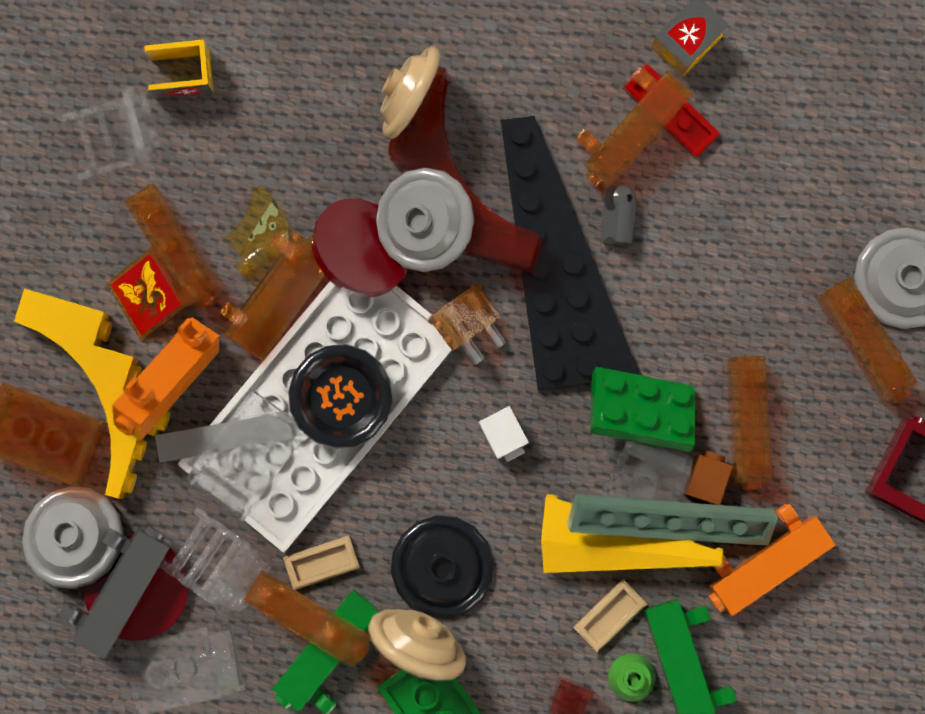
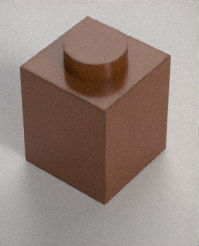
(708, 478)

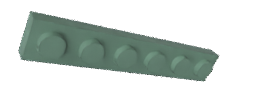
(671, 520)

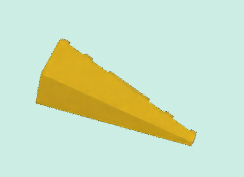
(597, 552)

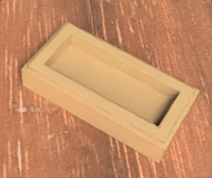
(321, 562)
(610, 615)

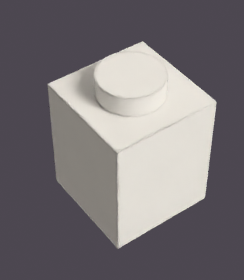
(504, 434)

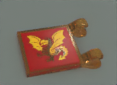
(150, 292)

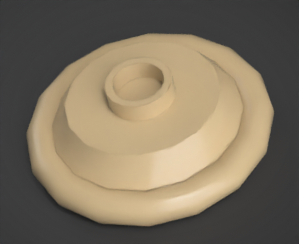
(406, 90)
(417, 644)

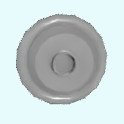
(425, 219)
(893, 277)
(66, 537)

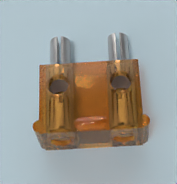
(466, 318)

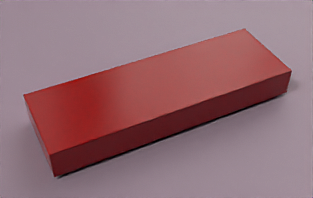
(687, 127)

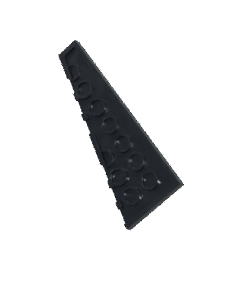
(564, 296)

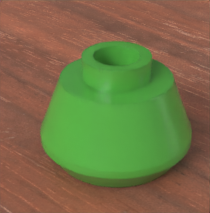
(627, 667)

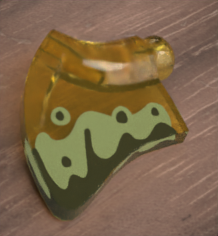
(256, 230)

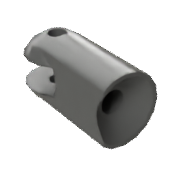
(618, 216)

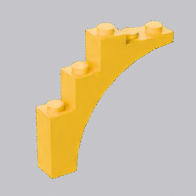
(80, 335)

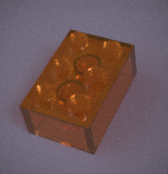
(47, 435)

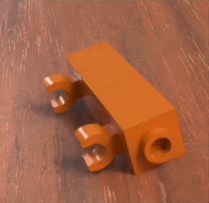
(165, 379)
(770, 565)

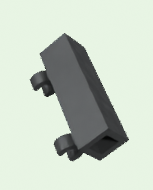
(120, 592)

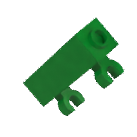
(679, 658)
(314, 665)

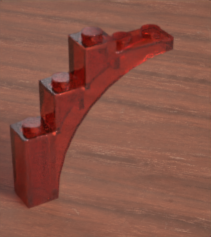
(428, 147)

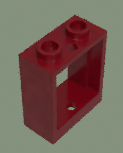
(879, 489)

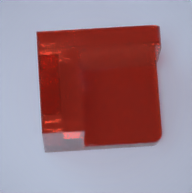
(569, 697)

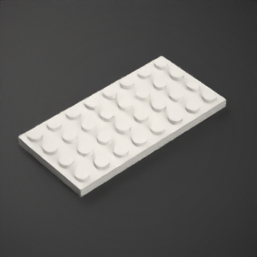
(385, 326)

